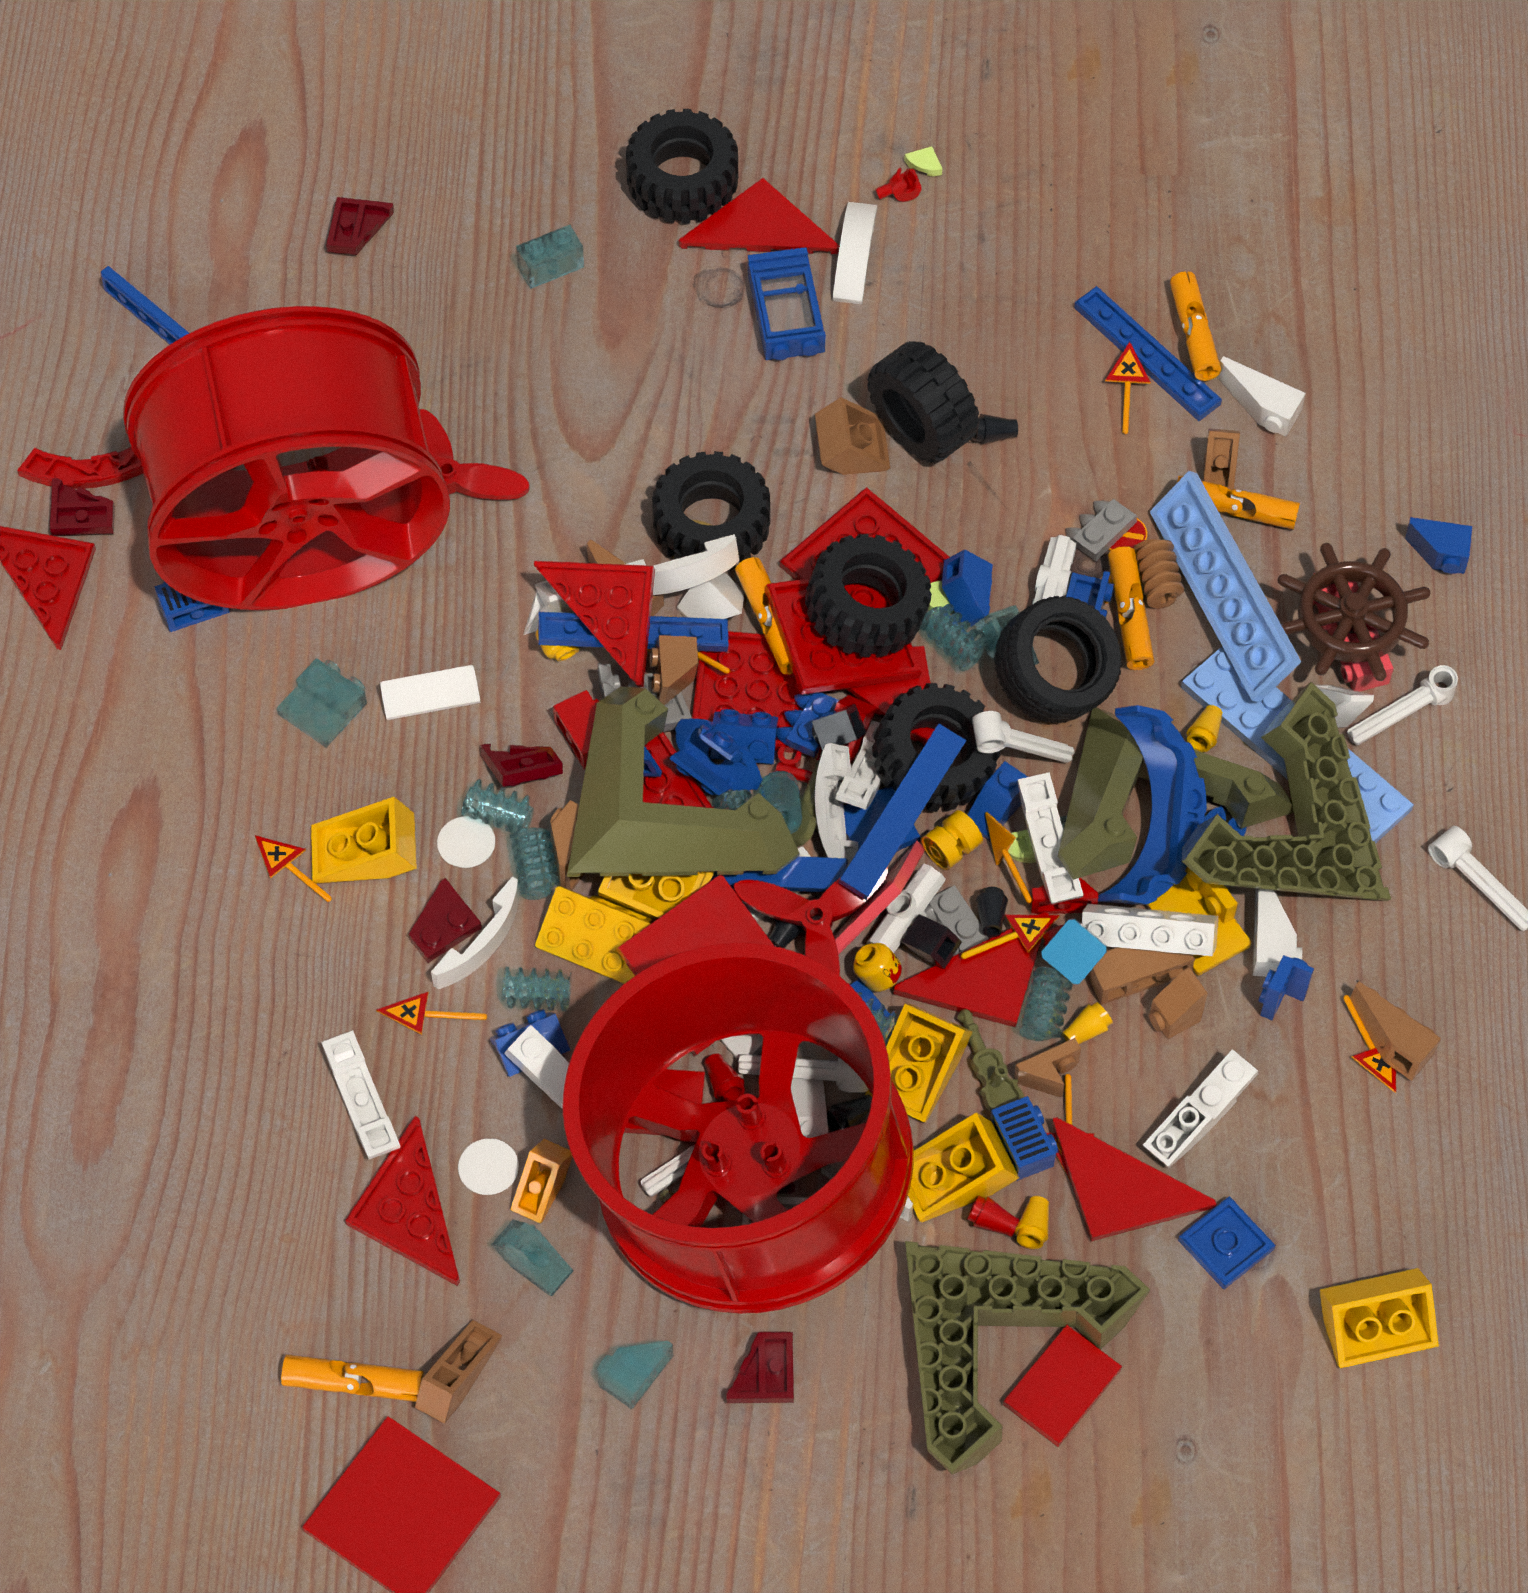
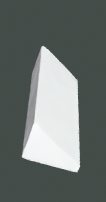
(430, 692)

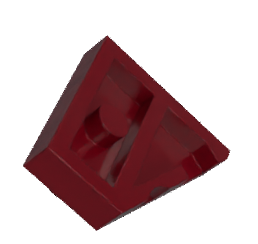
(356, 223)
(79, 511)
(521, 763)
(443, 923)
(766, 1371)

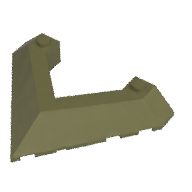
(1110, 764)
(627, 836)
(1333, 839)
(967, 1289)

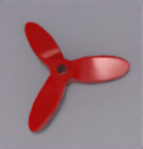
(470, 479)
(792, 908)

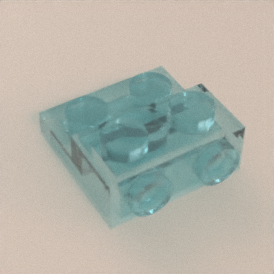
(323, 701)

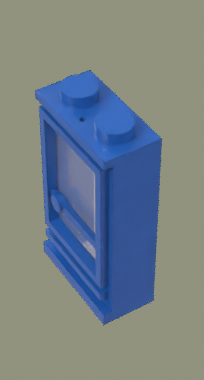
(786, 304)

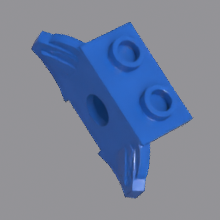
(694, 742)

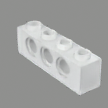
(1152, 929)

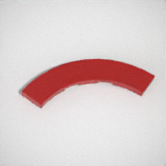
(86, 473)

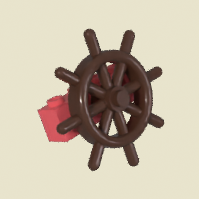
(1350, 617)

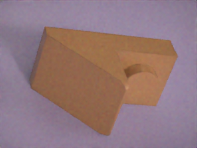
(1221, 457)
(1042, 1070)

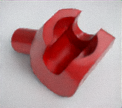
(903, 186)

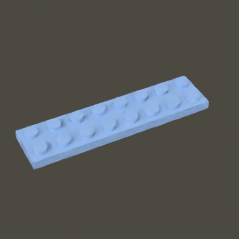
(1225, 587)
(1219, 685)

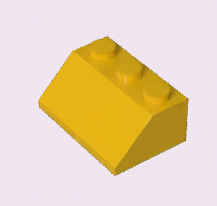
(1380, 1317)

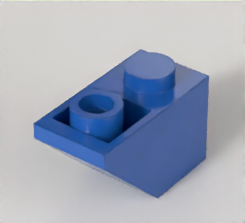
(968, 585)

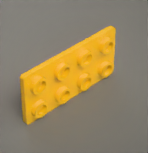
(1198, 897)
(590, 932)

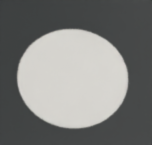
(466, 842)
(488, 1166)

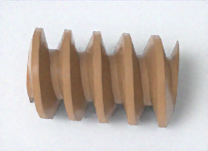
(1159, 572)

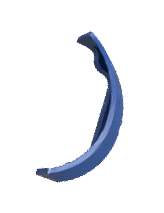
(1176, 806)

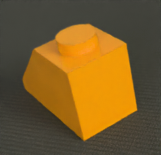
(541, 1180)

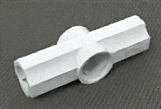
(1055, 573)
(907, 907)

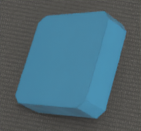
(1074, 951)

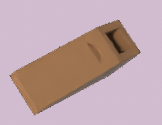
(1396, 1036)

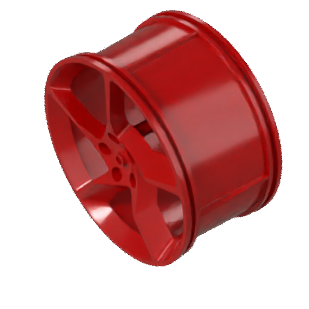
(273, 388)
(744, 1145)

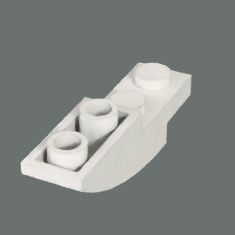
(1201, 1110)

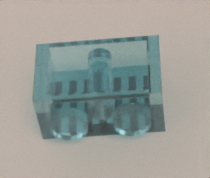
(550, 256)

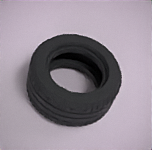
(1091, 636)

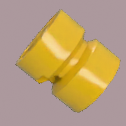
(948, 842)

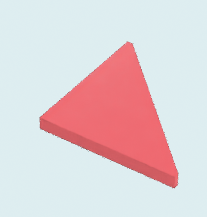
(885, 895)

